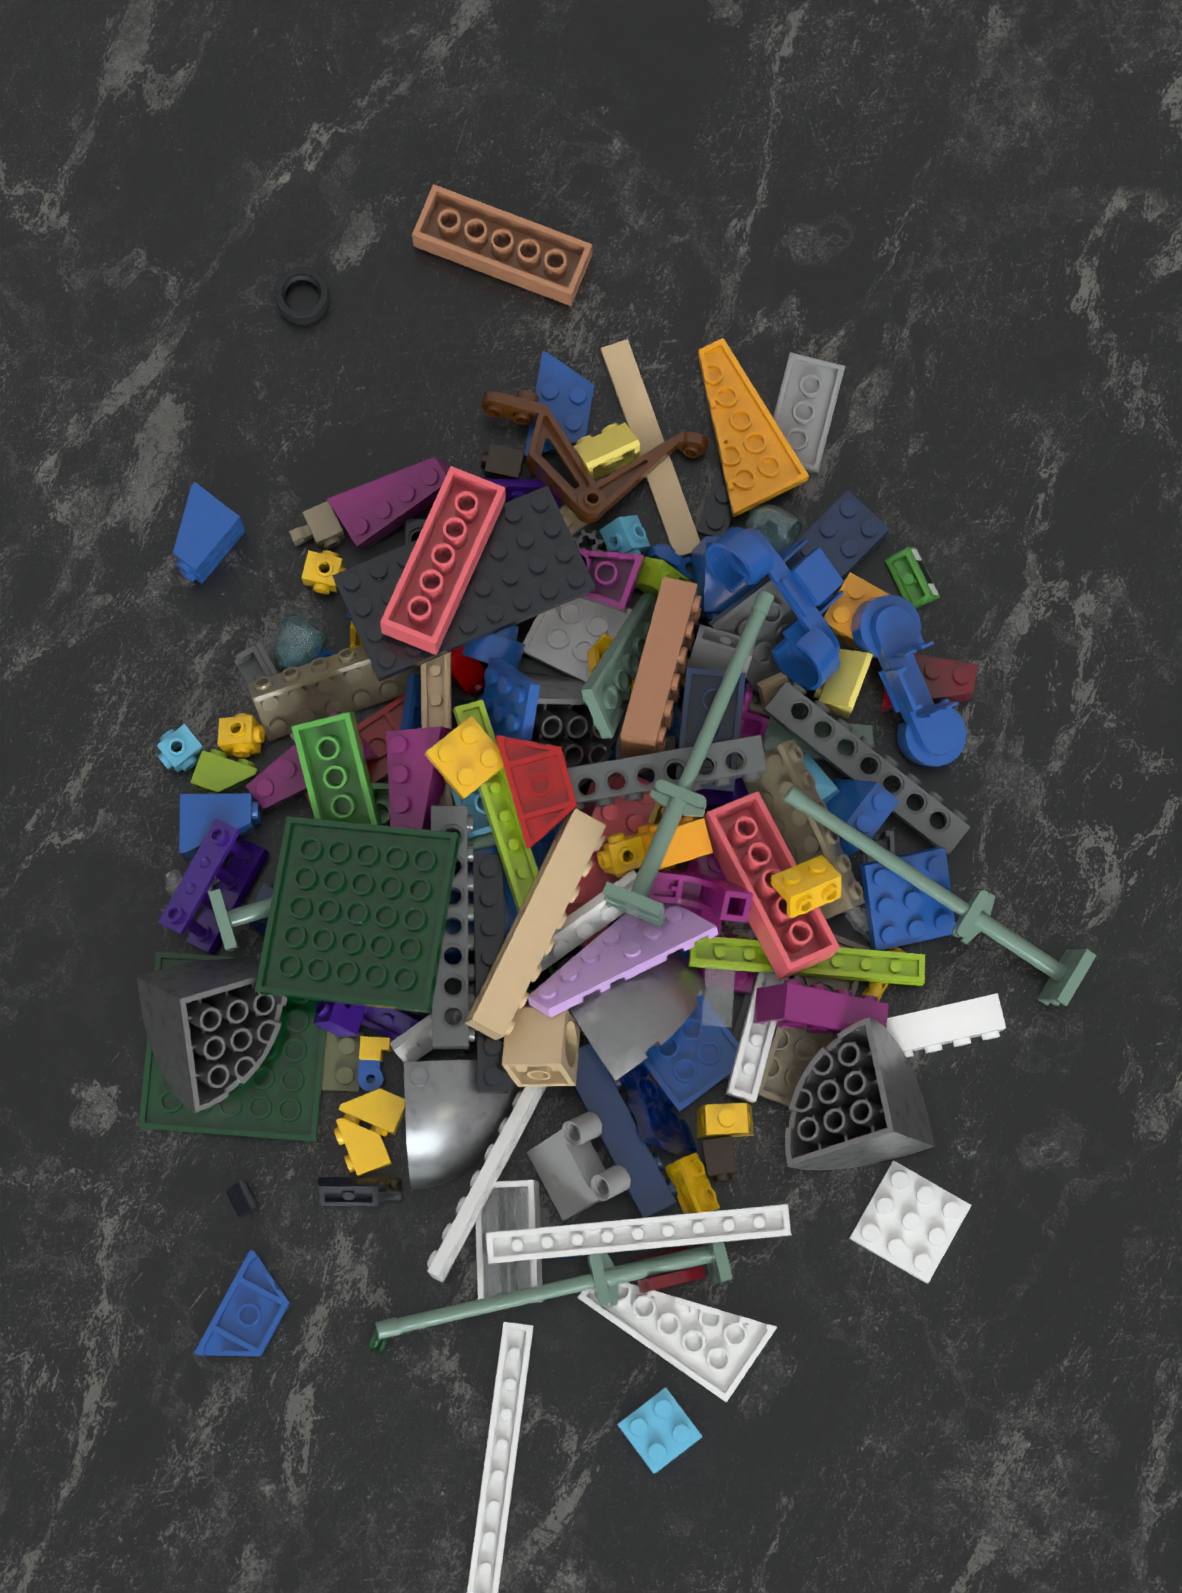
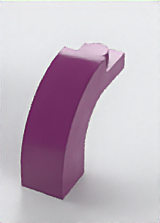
(703, 892)

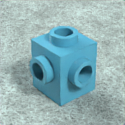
(625, 535)
(175, 740)

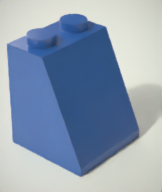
(205, 534)
(714, 596)
(862, 806)
(200, 811)

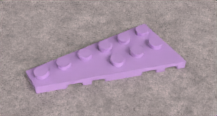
(619, 952)

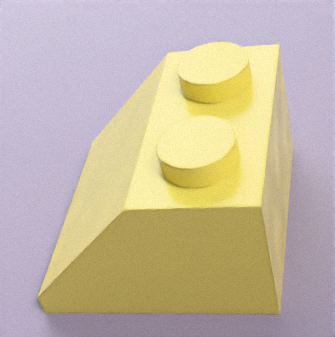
(608, 450)
(843, 687)

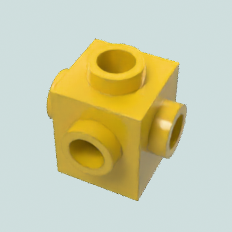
(314, 569)
(240, 735)
(621, 854)

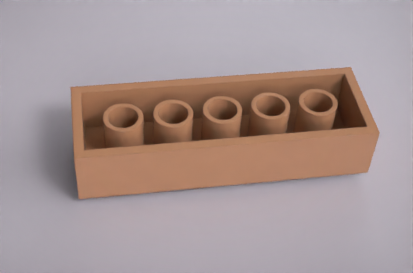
(502, 245)
(661, 668)

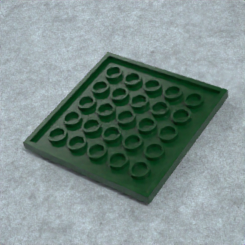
(358, 914)
(272, 1104)

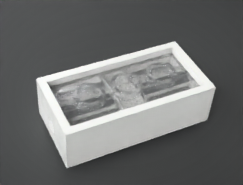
(508, 1208)

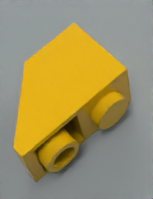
(377, 1109)
(364, 1147)

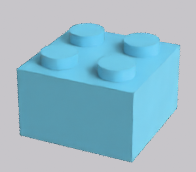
(659, 1430)

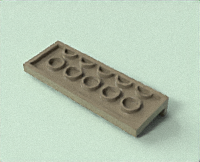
(318, 688)
(802, 833)
(794, 1047)

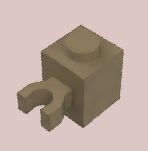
(321, 526)

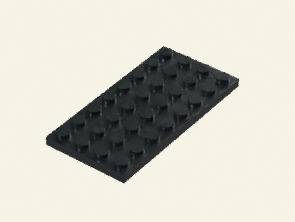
(520, 574)

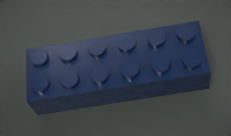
(619, 1137)

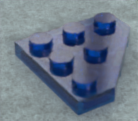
(653, 1115)

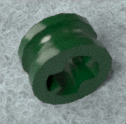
(378, 1343)

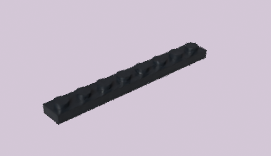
(488, 940)

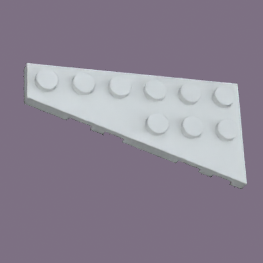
(694, 1338)

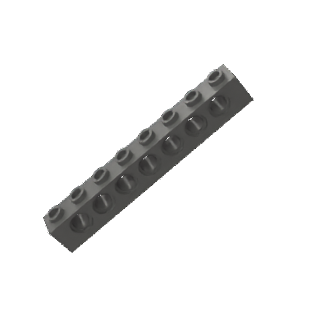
(780, 710)
(748, 748)
(443, 1034)

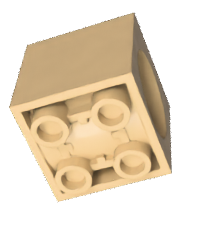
(542, 1049)

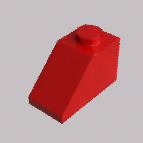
(467, 673)

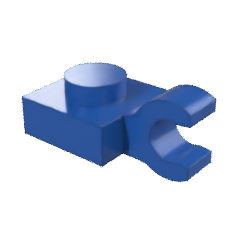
(668, 554)

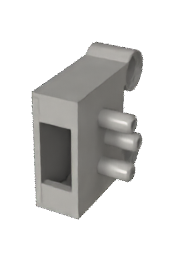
(574, 1169)

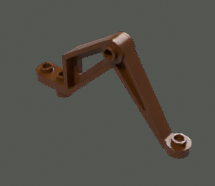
(590, 498)

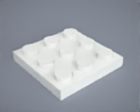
(567, 633)
(910, 1222)

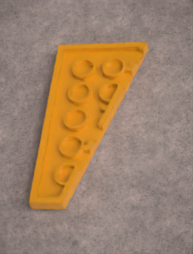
(750, 444)

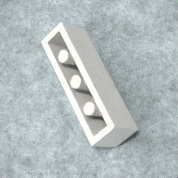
(948, 1024)

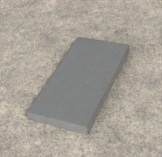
(807, 406)

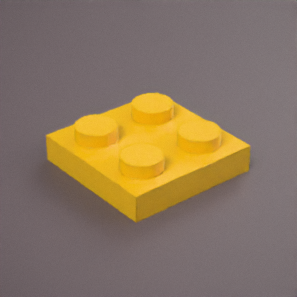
(466, 757)

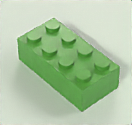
(336, 770)

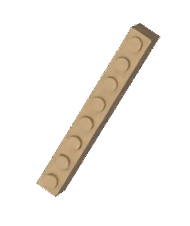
(535, 925)

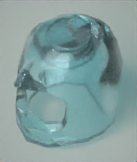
(776, 524)
(297, 642)

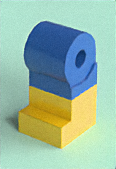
(371, 1062)

